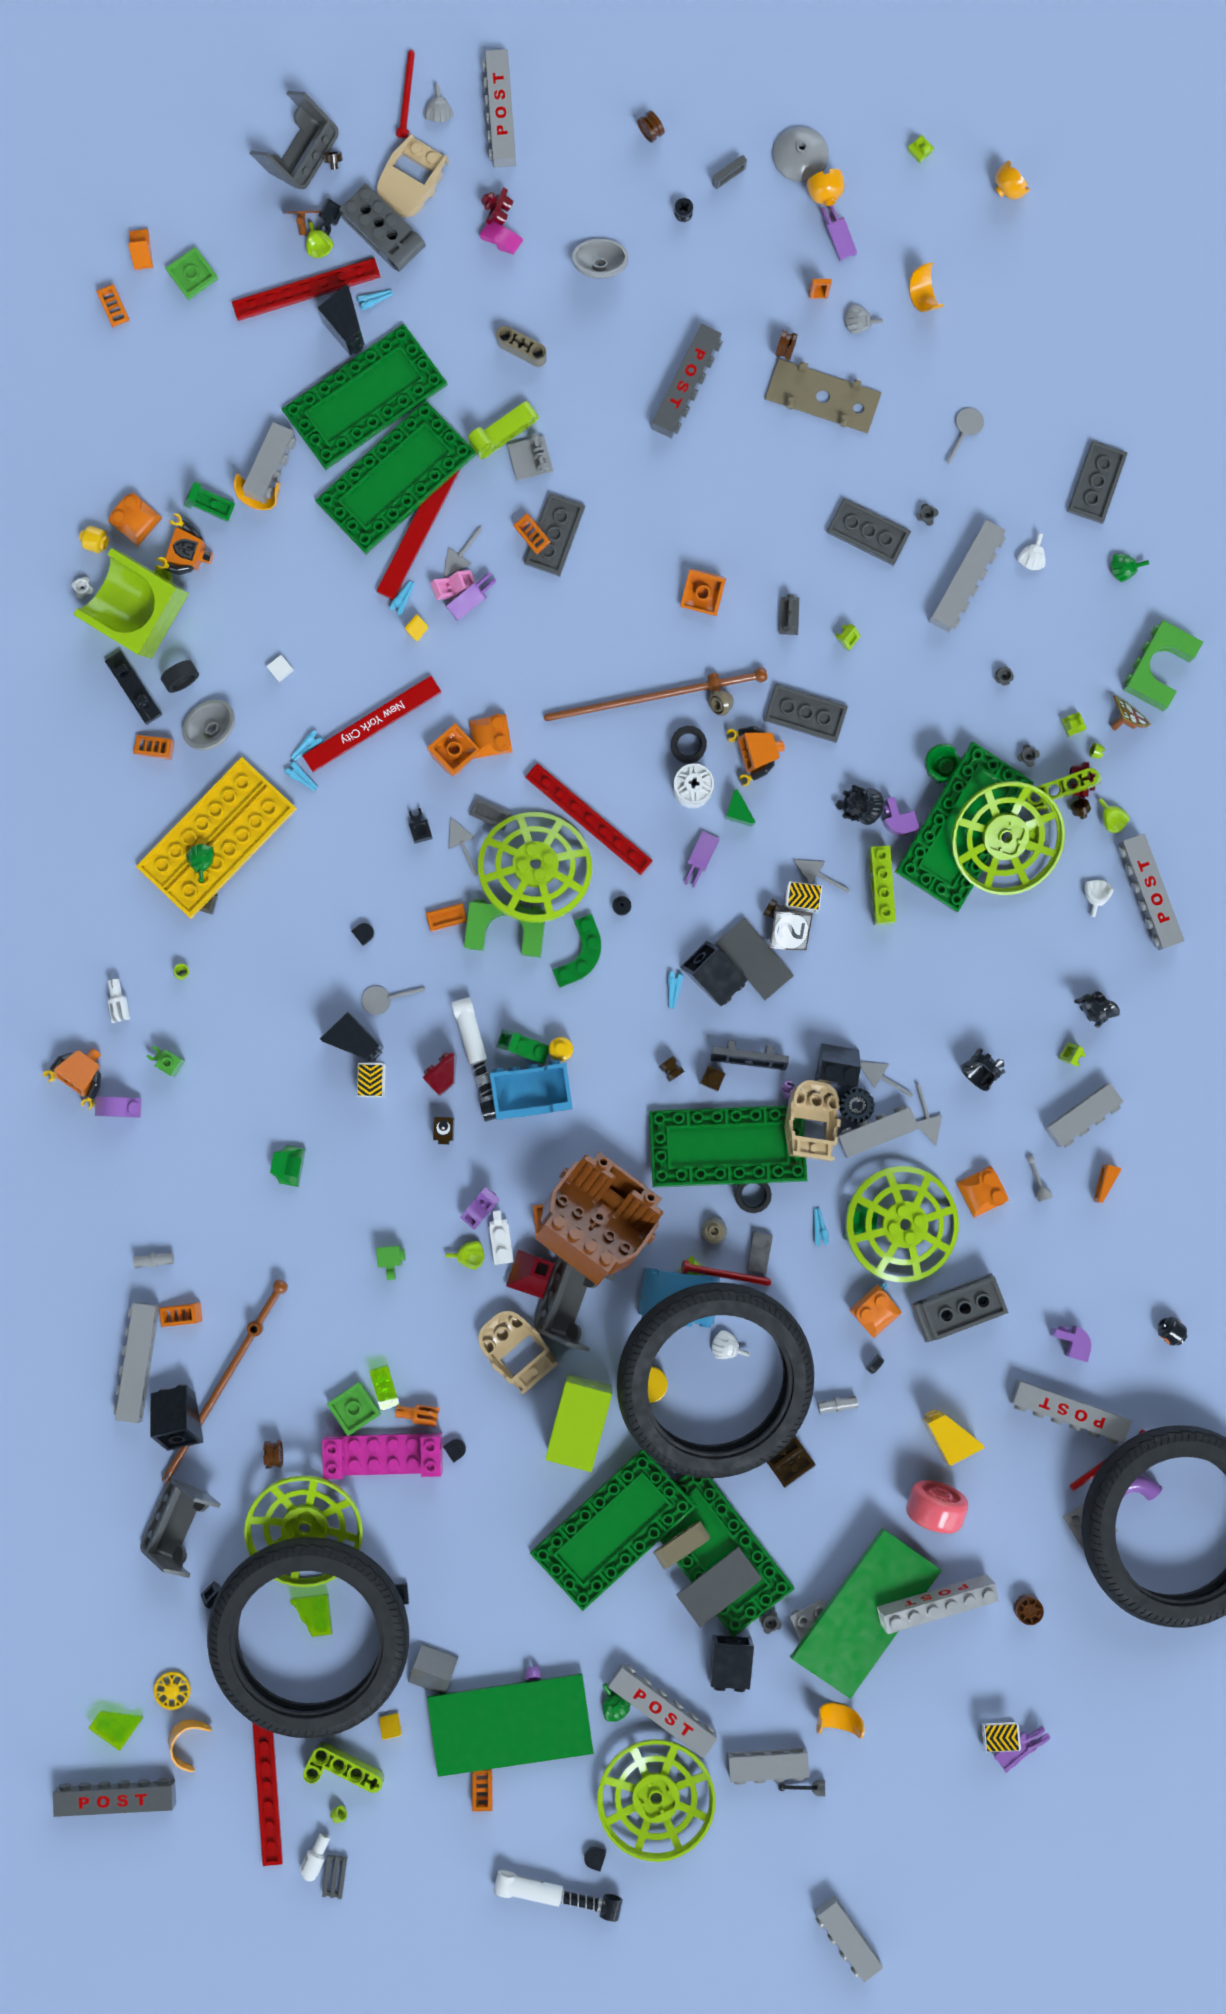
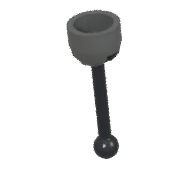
(817, 1787)

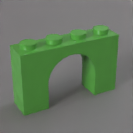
(1142, 682)
(482, 914)

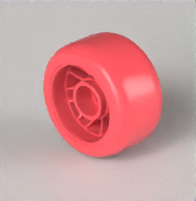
(937, 1506)

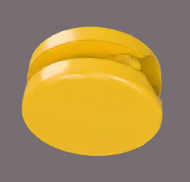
(656, 1384)

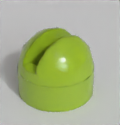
(1096, 751)
(178, 968)
(338, 1818)

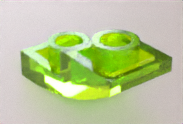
(384, 1387)

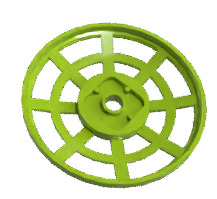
(1017, 842)
(530, 876)
(891, 1222)
(303, 1514)
(656, 1811)

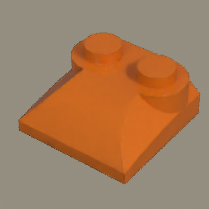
(134, 518)
(703, 592)
(491, 735)
(453, 750)
(982, 1191)
(875, 1311)

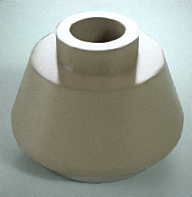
(721, 702)
(708, 1228)

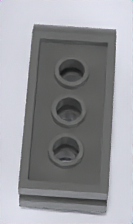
(394, 252)
(929, 1310)

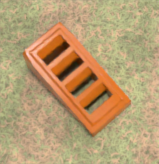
(819, 288)
(107, 291)
(521, 523)
(168, 747)
(1106, 1180)
(193, 1314)
(482, 1807)

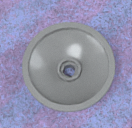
(796, 163)
(600, 258)
(208, 725)

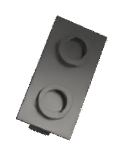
(789, 615)

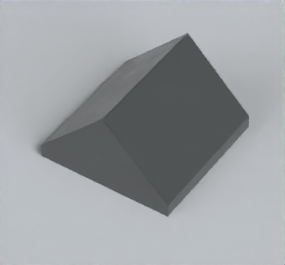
(433, 1669)

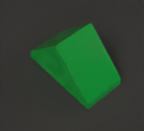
(739, 811)

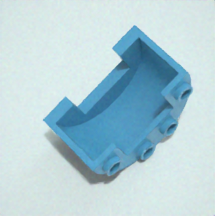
(530, 1090)
(661, 1284)

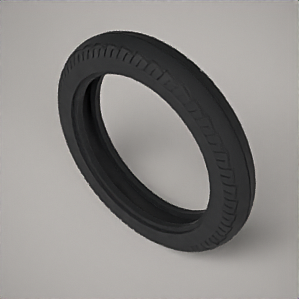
(762, 1442)
(1100, 1517)
(293, 1717)

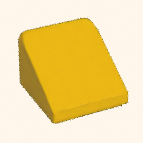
(416, 628)
(390, 1726)

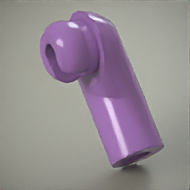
(787, 1088)

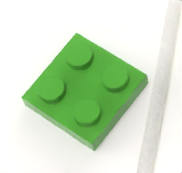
(191, 273)
(353, 1408)

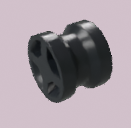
(681, 214)

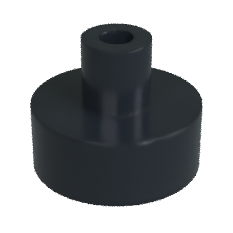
(621, 910)

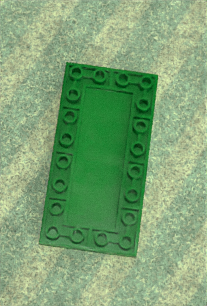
(364, 396)
(395, 477)
(930, 857)
(723, 1147)
(613, 1529)
(726, 1533)
(848, 1631)
(510, 1724)

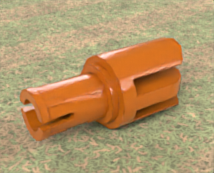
(419, 1414)

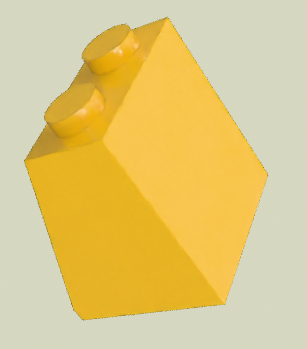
(950, 1438)

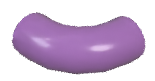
(1145, 1486)

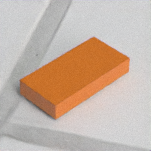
(446, 917)

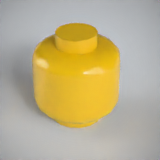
(94, 539)
(561, 1049)

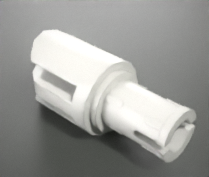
(117, 1002)
(314, 1858)

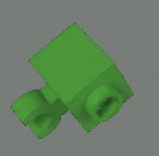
(167, 1061)
(389, 1258)

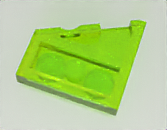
(315, 1613)
(115, 1727)

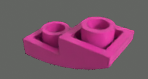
(501, 236)

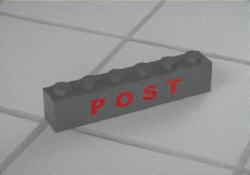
(686, 381)
(114, 1798)

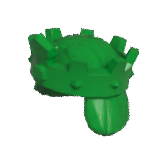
(941, 762)

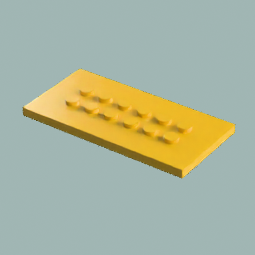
(231, 819)

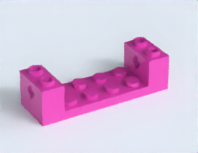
(382, 1455)

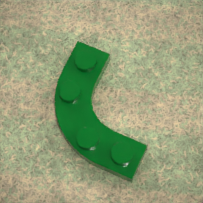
(587, 958)

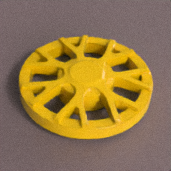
(172, 1690)

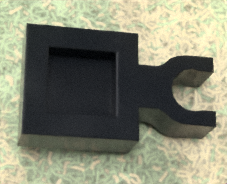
(330, 214)
(420, 828)

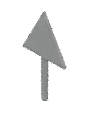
(455, 561)
(458, 836)
(811, 869)
(875, 1072)
(929, 1126)

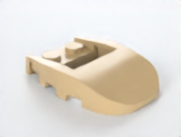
(400, 190)
(818, 1103)
(501, 1336)

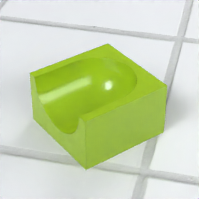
(133, 605)
(579, 1423)

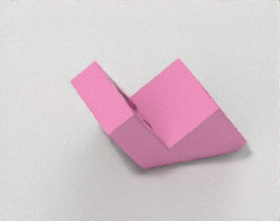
(452, 586)

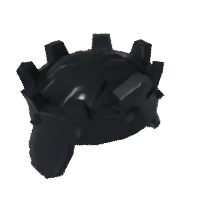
(861, 805)
(1097, 1008)
(982, 1070)

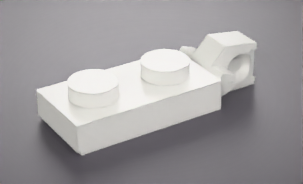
(500, 1239)

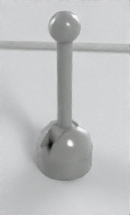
(1042, 1193)

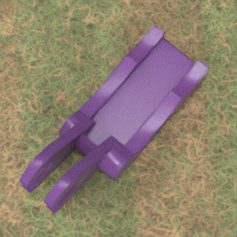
(839, 233)
(469, 598)
(702, 854)
(1009, 1759)

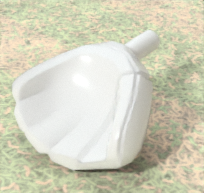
(1033, 555)
(1097, 893)
(726, 1346)

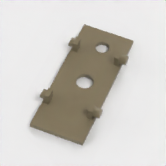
(798, 386)

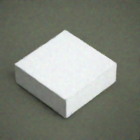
(280, 668)

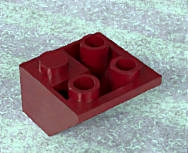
(442, 1075)
(530, 1274)

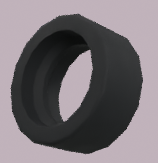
(179, 676)
(688, 730)
(753, 1209)

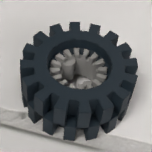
(858, 1095)

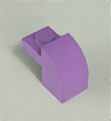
(896, 823)
(118, 1107)
(480, 1208)
(1078, 1342)

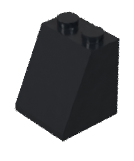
(342, 321)
(714, 973)
(353, 1037)
(838, 1066)
(175, 1418)
(731, 1662)

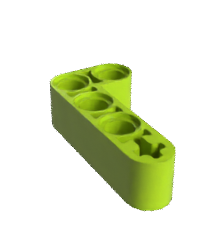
(502, 431)
(1064, 789)
(345, 1771)

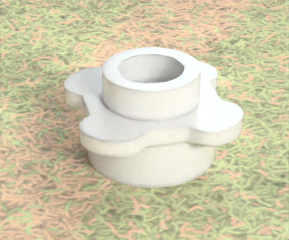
(80, 593)

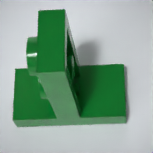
(209, 502)
(523, 1046)

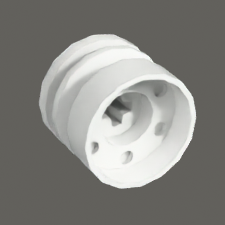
(696, 796)

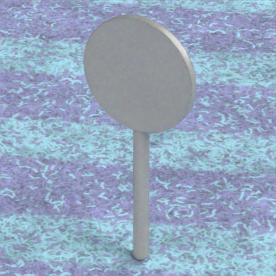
(969, 422)
(377, 999)

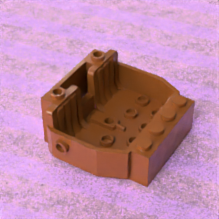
(621, 1203)

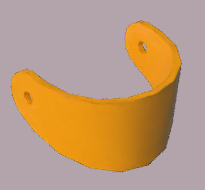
(921, 289)
(238, 485)
(840, 1717)
(179, 1729)

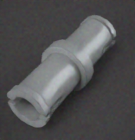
(153, 1260)
(837, 1404)

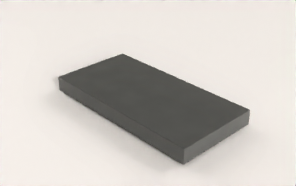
(1097, 482)
(560, 524)
(868, 532)
(806, 713)
(754, 959)
(719, 1586)

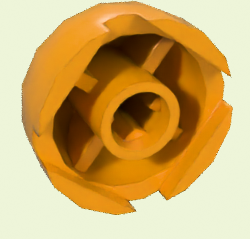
(1010, 182)
(827, 187)

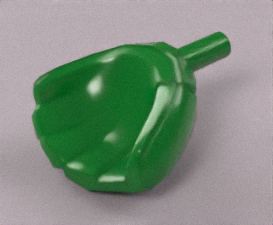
(1125, 567)
(200, 858)
(614, 1706)

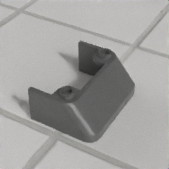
(306, 152)
(562, 1303)
(170, 1524)

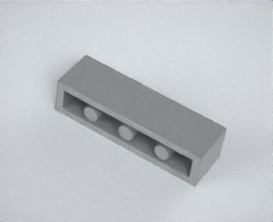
(269, 462)
(1083, 1115)
(877, 1132)
(768, 1765)
(848, 1938)

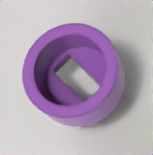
(532, 1674)

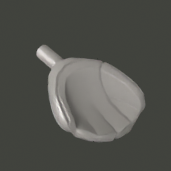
(438, 108)
(859, 319)

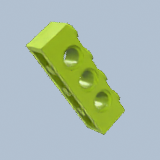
(882, 885)

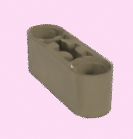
(512, 346)
(681, 1545)

